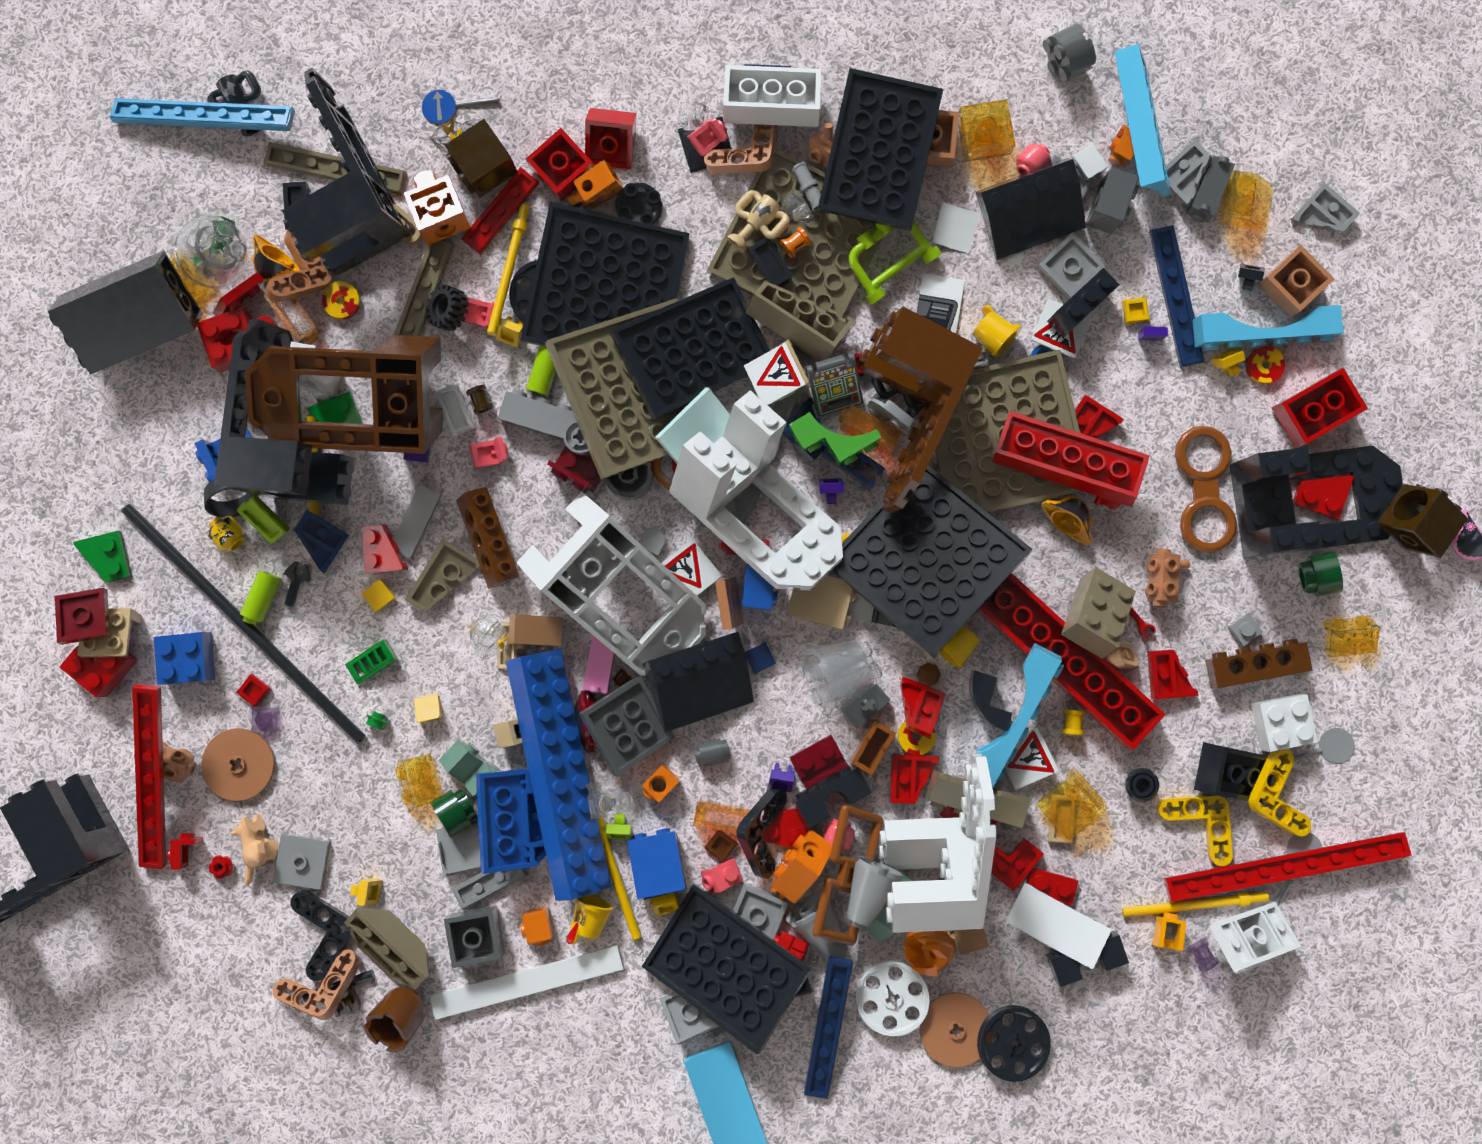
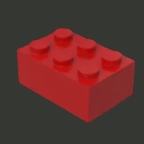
(1319, 408)

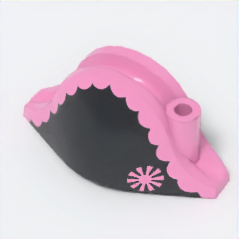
(1469, 540)

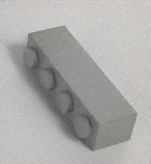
(535, 414)

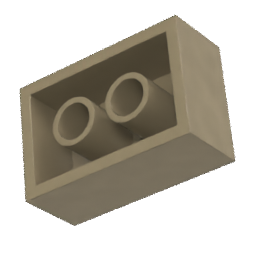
(1098, 612)

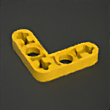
(1270, 795)
(1211, 819)

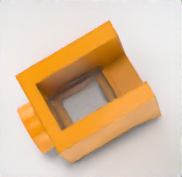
(1169, 932)

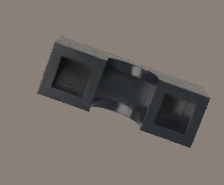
(1083, 302)
(811, 804)
(1067, 970)

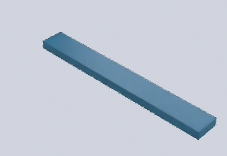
(202, 114)

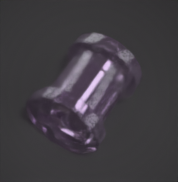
(1207, 962)

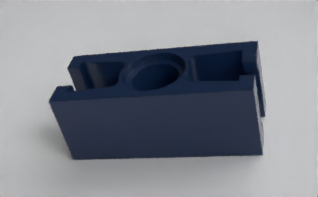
(855, 472)

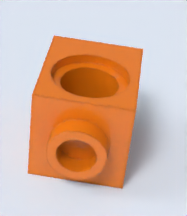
(668, 776)

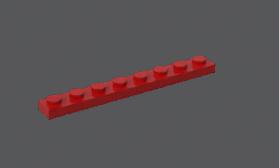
(149, 775)

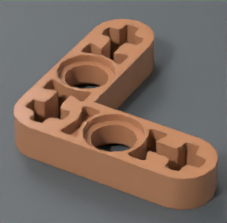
(751, 155)
(307, 272)
(324, 995)

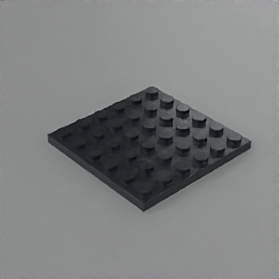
(599, 270)
(930, 561)

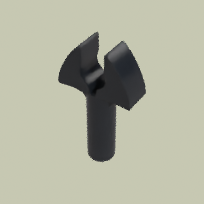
(295, 582)

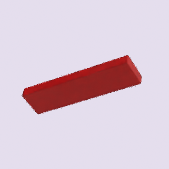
(500, 211)

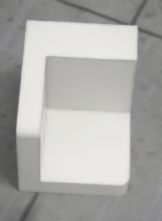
(1089, 161)

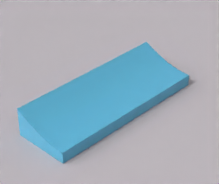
(1142, 120)
(724, 1096)

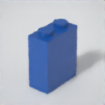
(656, 864)

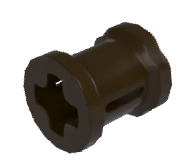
(479, 399)

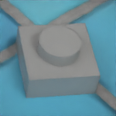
(1245, 629)

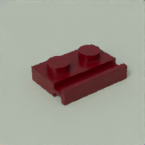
(818, 761)

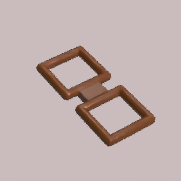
(845, 873)

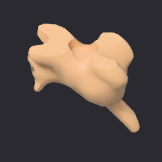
(255, 847)

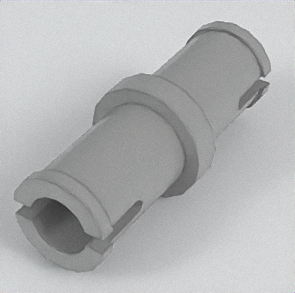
(808, 185)

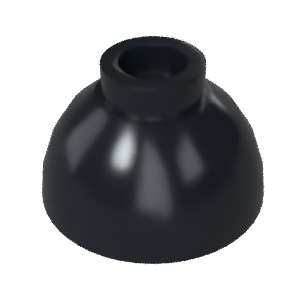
(1142, 785)

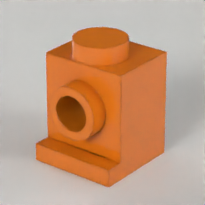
(1121, 148)

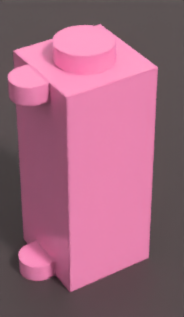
(599, 667)

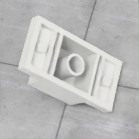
(1253, 938)

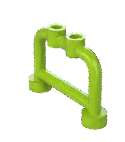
(866, 240)

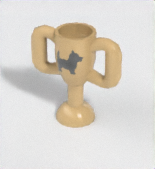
(758, 219)

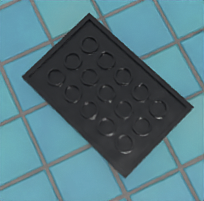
(880, 149)
(690, 347)
(727, 968)

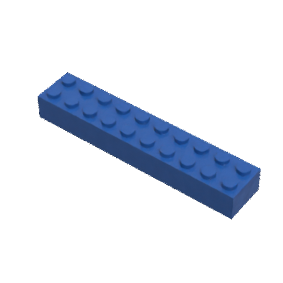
(558, 774)

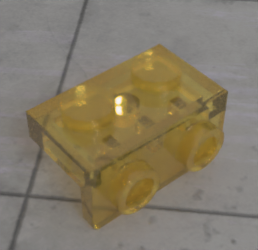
(1351, 636)
(417, 781)

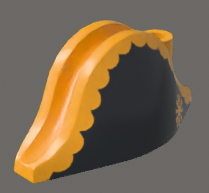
(270, 260)
(1070, 517)

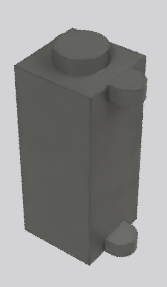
(1211, 189)

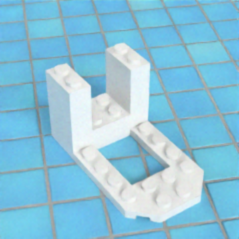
(716, 472)
(590, 564)
(956, 848)

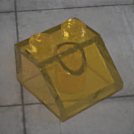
(1246, 201)

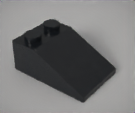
(1229, 771)

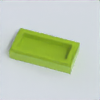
(263, 519)

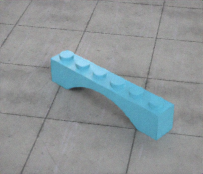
(1222, 330)
(1039, 670)

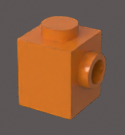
(537, 926)

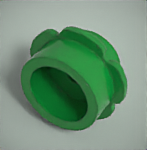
(377, 720)

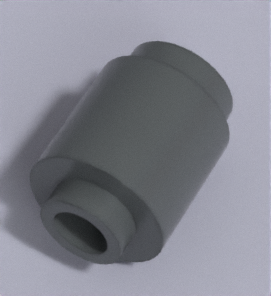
(712, 752)

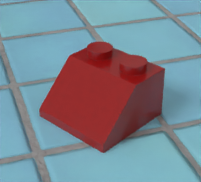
(610, 137)

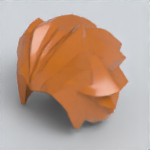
(929, 951)

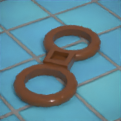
(1205, 489)

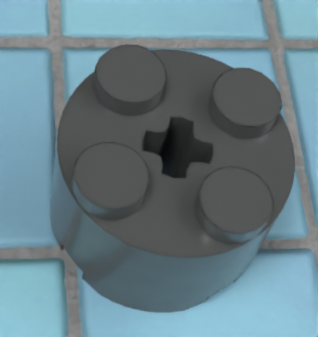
(1069, 52)
(633, 488)

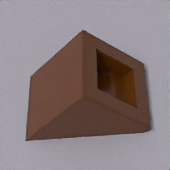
(623, 678)

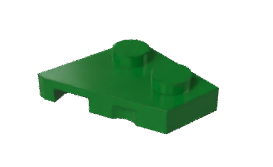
(337, 410)
(106, 555)

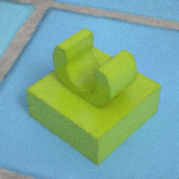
(619, 830)

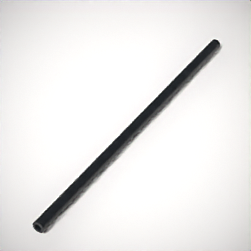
(249, 629)

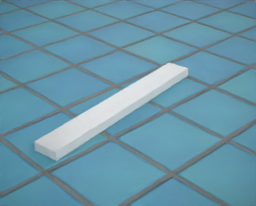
(526, 982)

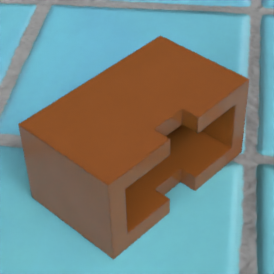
(872, 747)

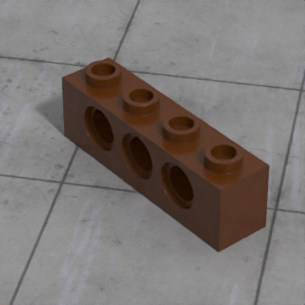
(487, 537)
(1296, 661)

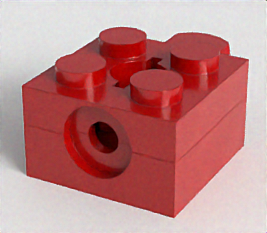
(218, 335)

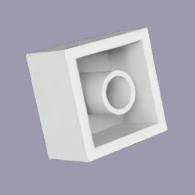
(1284, 722)

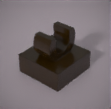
(349, 1002)

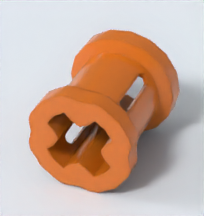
(795, 242)

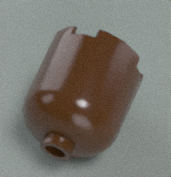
(395, 1018)

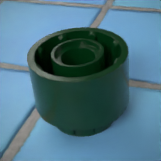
(1321, 574)
(454, 811)

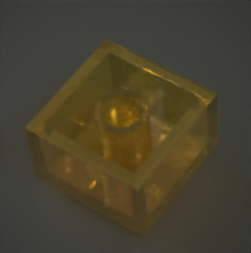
(986, 130)

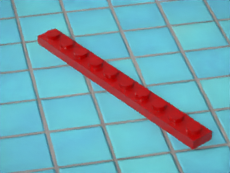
(1287, 867)

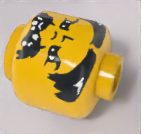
(226, 533)

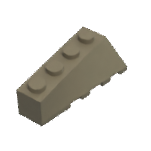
(799, 321)
(948, 790)

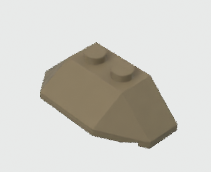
(389, 945)

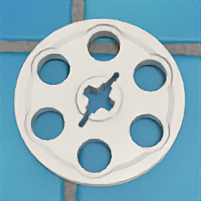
(904, 1001)

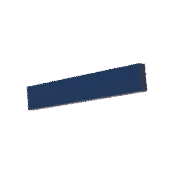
(1176, 295)
(828, 1027)

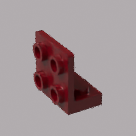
(576, 468)

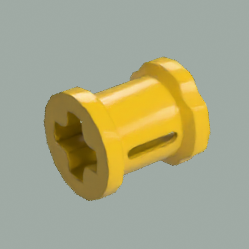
(1073, 722)

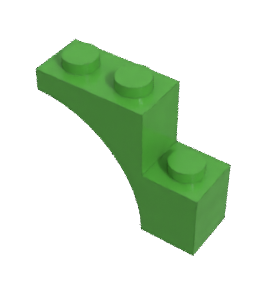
(844, 448)

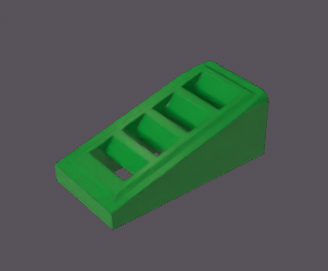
(387, 650)

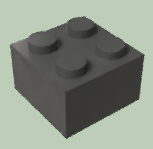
(1112, 200)
(474, 936)

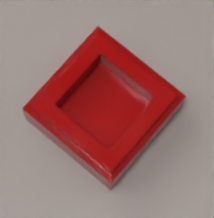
(253, 690)

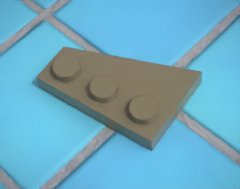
(441, 575)

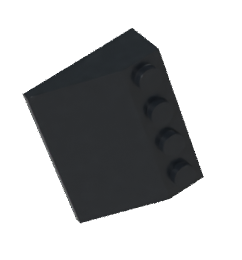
(1032, 208)
(699, 681)

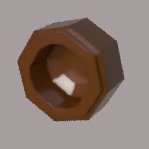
(928, 674)

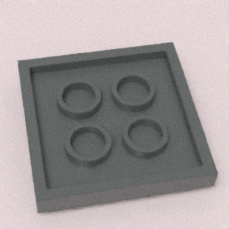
(626, 725)

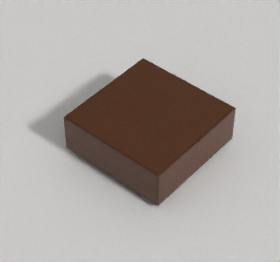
(721, 845)

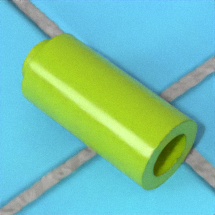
(542, 373)
(260, 597)

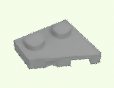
(1187, 171)
(1326, 210)

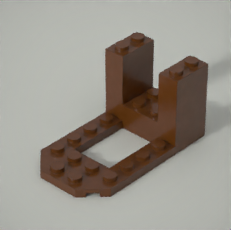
(929, 367)
(399, 395)

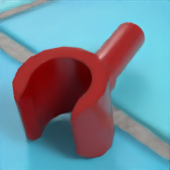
(1142, 625)

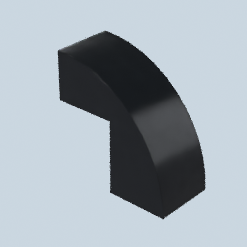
(981, 692)

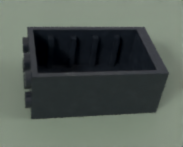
(125, 312)

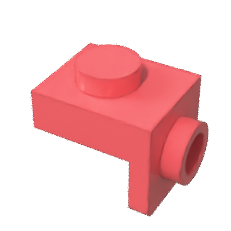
(708, 136)
(479, 312)
(488, 453)
(721, 876)

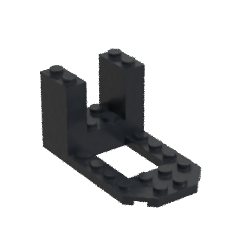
(356, 212)
(266, 465)
(1267, 507)
(63, 836)

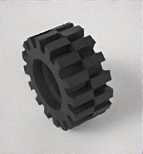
(447, 307)

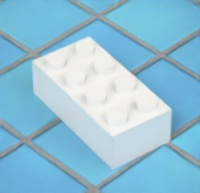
(772, 96)

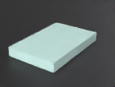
(701, 415)

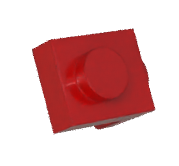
(179, 850)

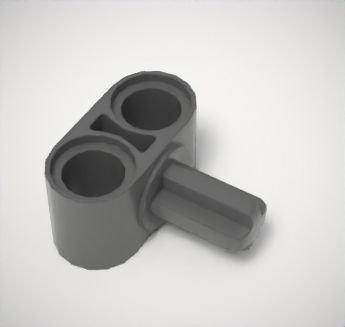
(866, 706)

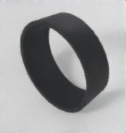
(222, 508)

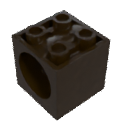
(480, 159)
(1423, 520)

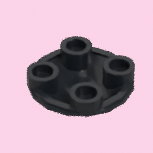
(639, 203)

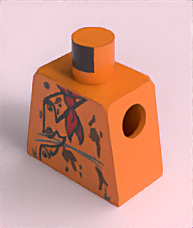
(596, 186)

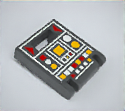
(835, 381)

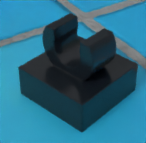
(1250, 274)

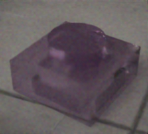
(264, 719)

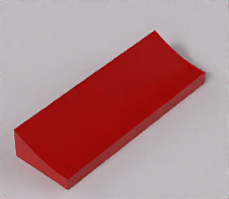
(1071, 459)

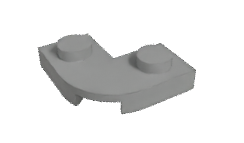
(885, 409)

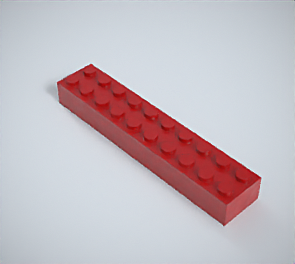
(1085, 676)

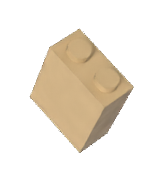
(824, 603)

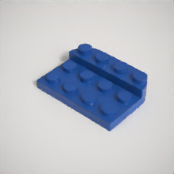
(507, 822)

